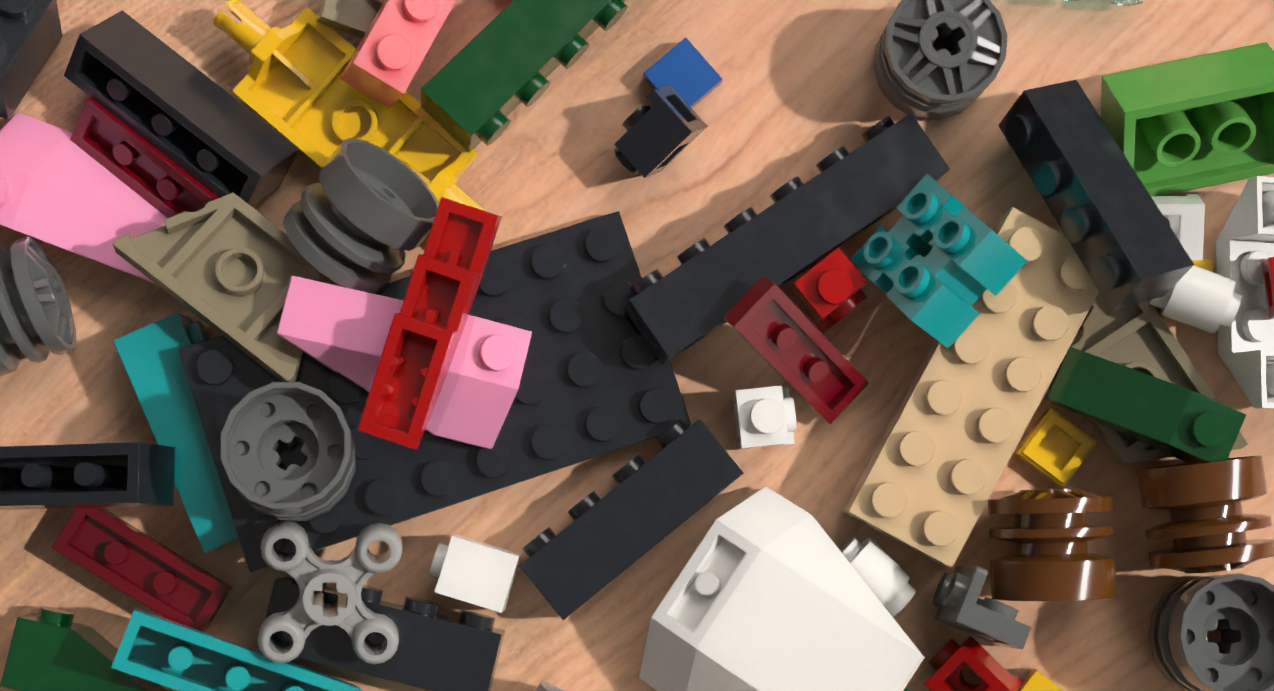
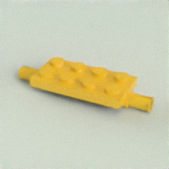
(301, 95)

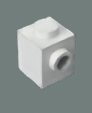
(475, 572)

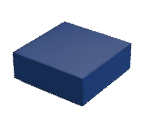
(685, 71)

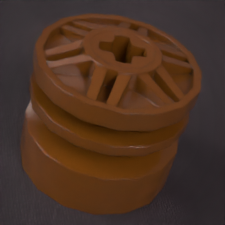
(1206, 514)
(1052, 547)

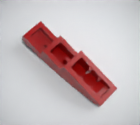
(429, 324)

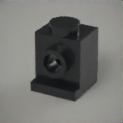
(657, 132)

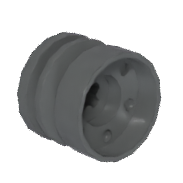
(933, 81)
(361, 216)
(32, 306)
(280, 419)
(1228, 603)

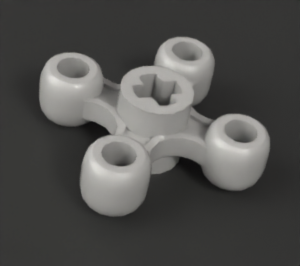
(312, 610)

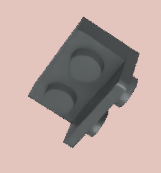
(985, 618)

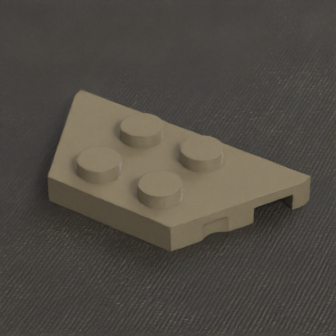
(229, 272)
(1142, 342)

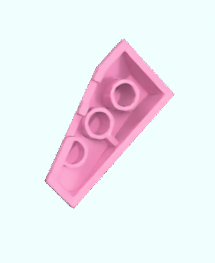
(67, 196)
(348, 334)

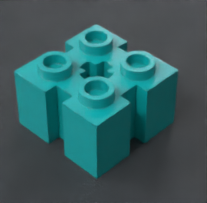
(937, 261)

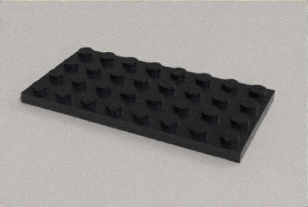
(581, 392)

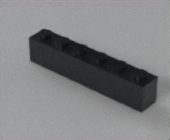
(785, 237)

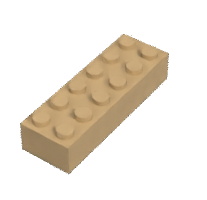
(974, 399)

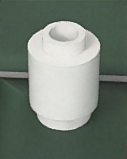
(1201, 300)
(880, 573)

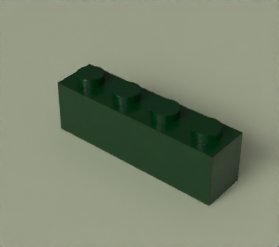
(511, 64)

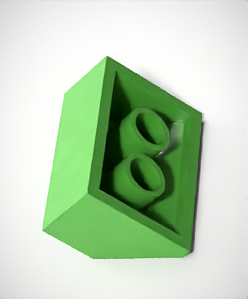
(1195, 118)

